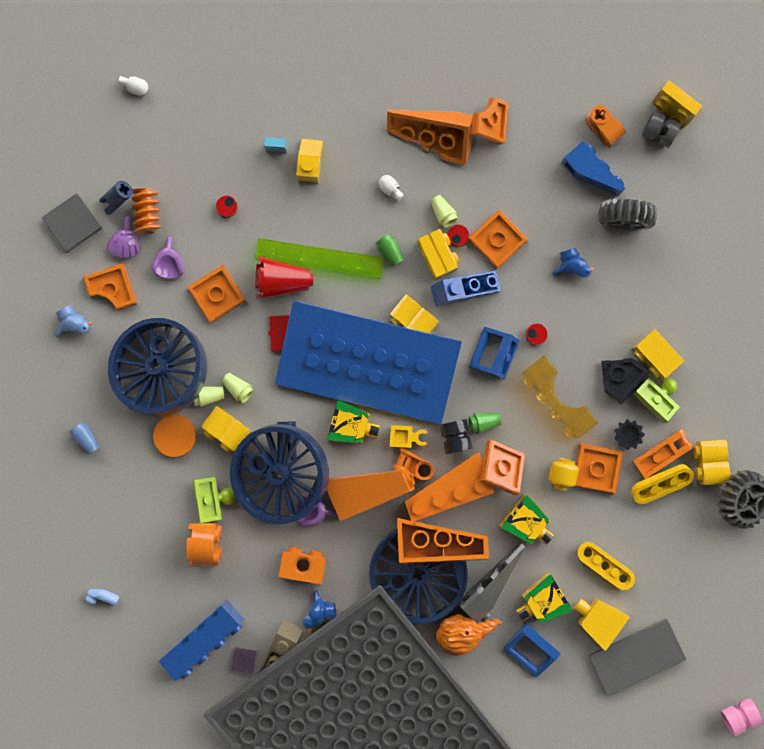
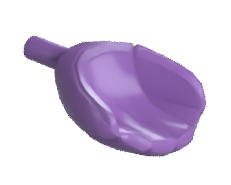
(124, 242)
(168, 263)
(315, 516)

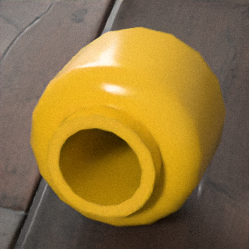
(563, 474)

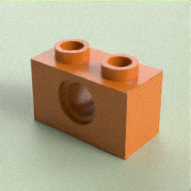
(290, 570)

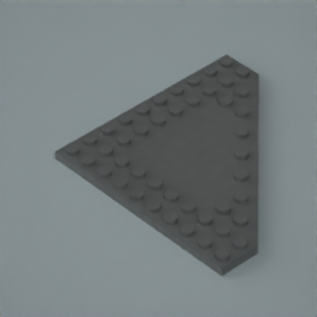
(356, 686)

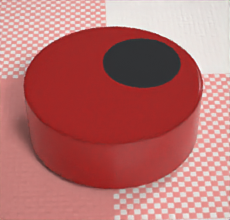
(226, 206)
(458, 235)
(536, 334)

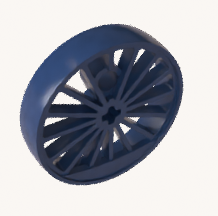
(158, 375)
(279, 463)
(460, 569)

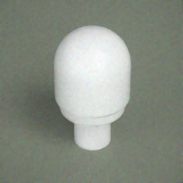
(134, 85)
(390, 187)

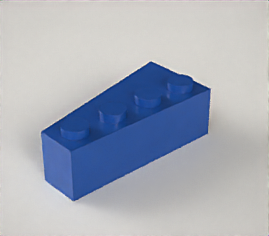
(201, 640)

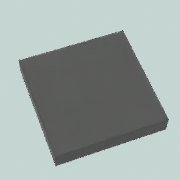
(72, 222)

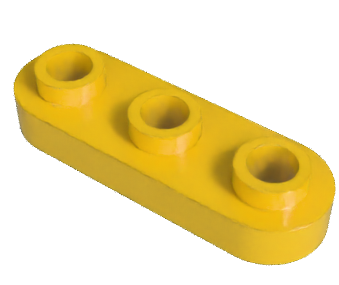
(670, 482)
(614, 568)

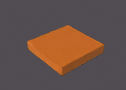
(498, 239)
(216, 294)
(502, 467)
(598, 468)

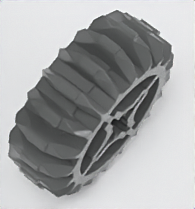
(627, 214)
(739, 498)

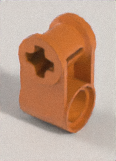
(606, 127)
(412, 464)

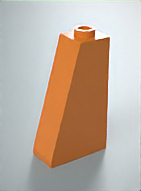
(364, 491)

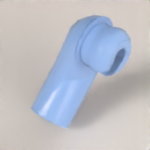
(103, 595)

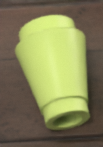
(444, 212)
(238, 388)
(209, 395)

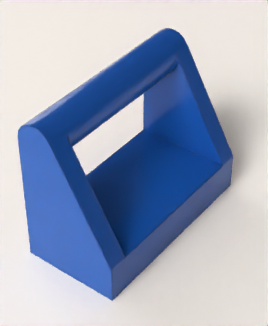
(503, 357)
(526, 630)

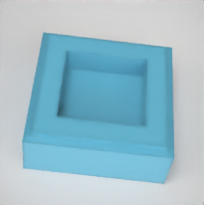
(275, 145)

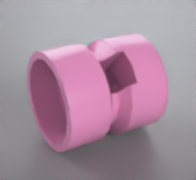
(741, 717)

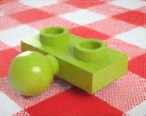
(657, 398)
(208, 499)

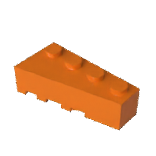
(450, 490)
(433, 544)

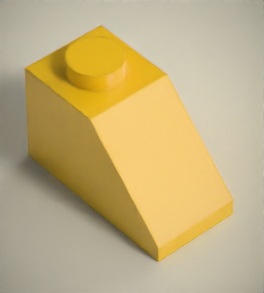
(309, 161)

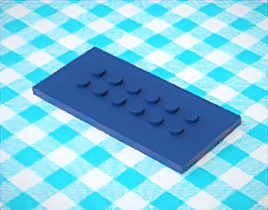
(367, 362)

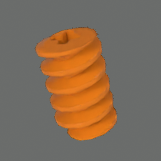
(145, 211)

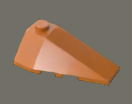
(436, 131)

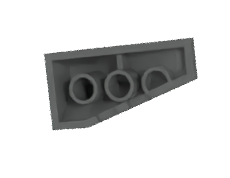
(484, 594)

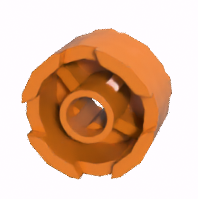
(203, 545)

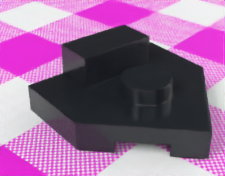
(622, 378)

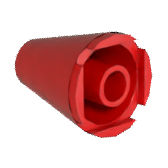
(280, 278)

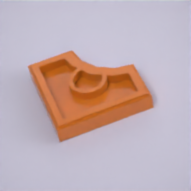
(491, 122)
(113, 285)

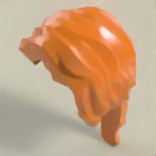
(461, 634)

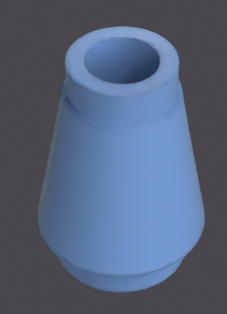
(84, 437)

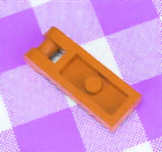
(662, 454)

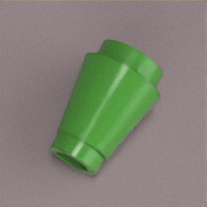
(389, 249)
(483, 421)

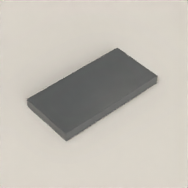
(637, 657)

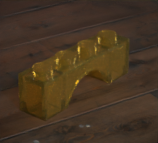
(541, 377)

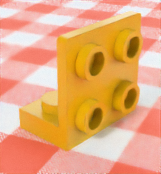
(676, 104)

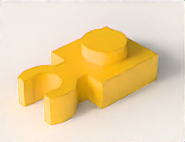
(403, 437)

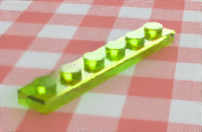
(321, 258)

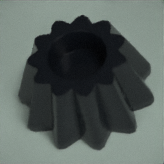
(629, 434)

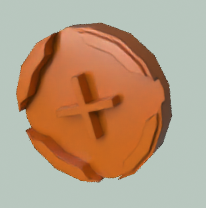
(174, 435)

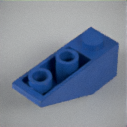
(588, 168)
(465, 288)

